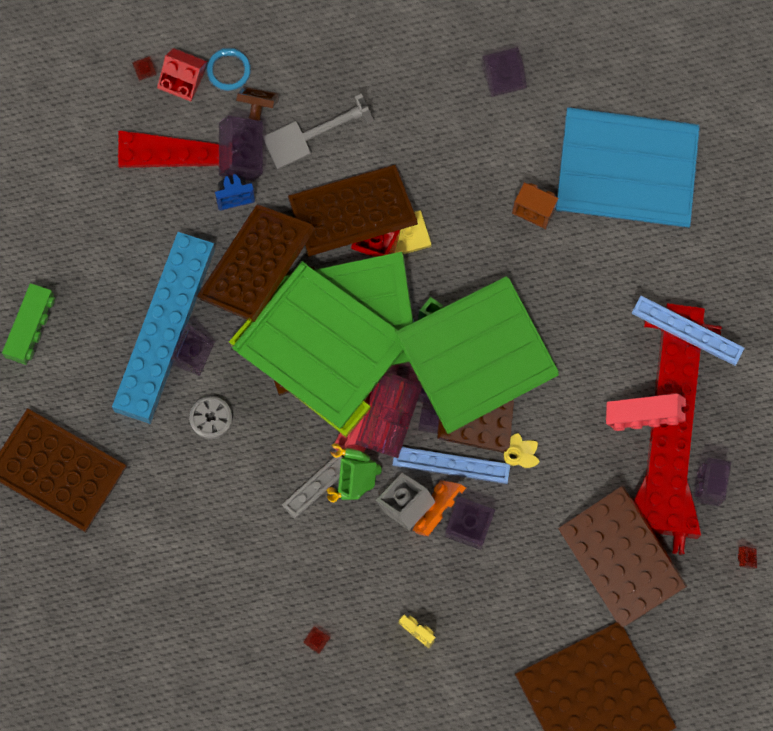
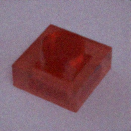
(144, 68)
(747, 557)
(316, 640)

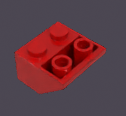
(181, 74)

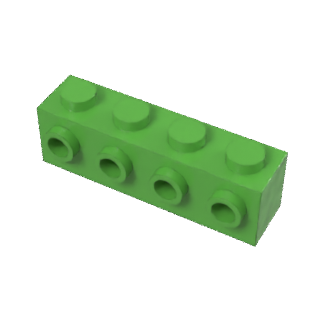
(28, 324)

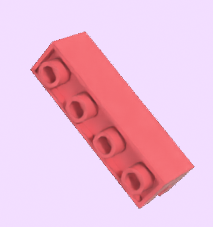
(645, 412)

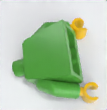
(356, 474)

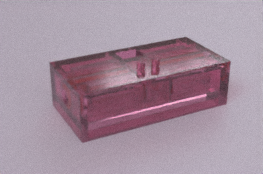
(390, 414)

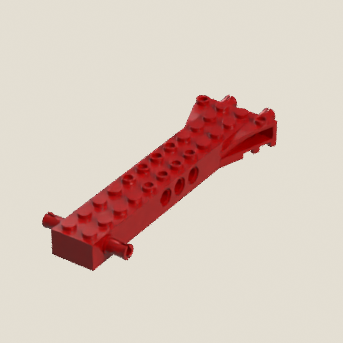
(665, 493)

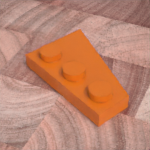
(443, 495)

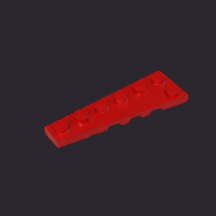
(161, 151)

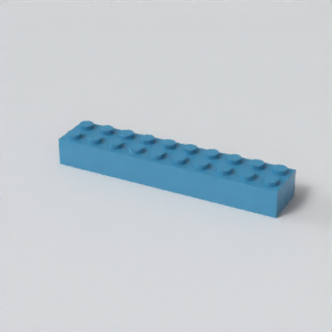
(163, 327)

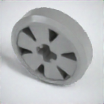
(209, 406)

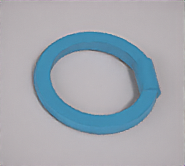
(228, 52)

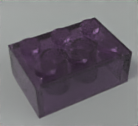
(241, 147)

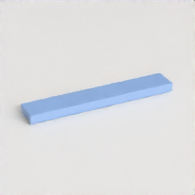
(688, 330)
(452, 465)

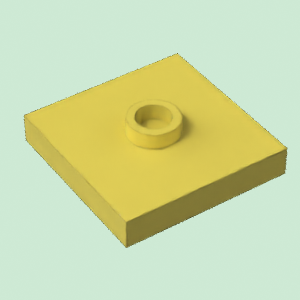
(413, 237)

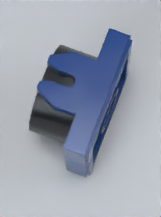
(234, 192)

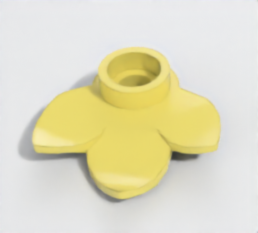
(523, 451)

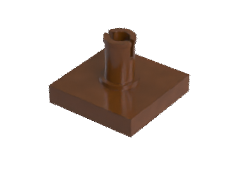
(257, 99)

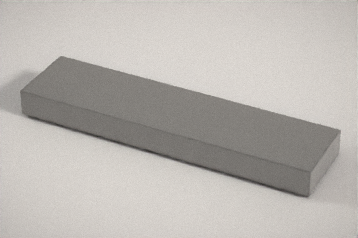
(313, 488)

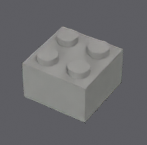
(405, 501)

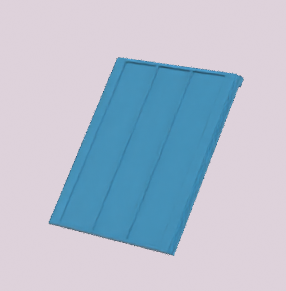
(628, 167)

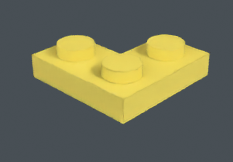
(424, 635)

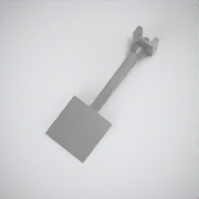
(290, 144)

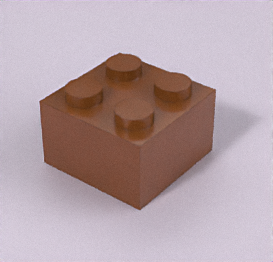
(535, 205)

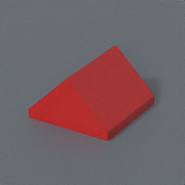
(378, 245)

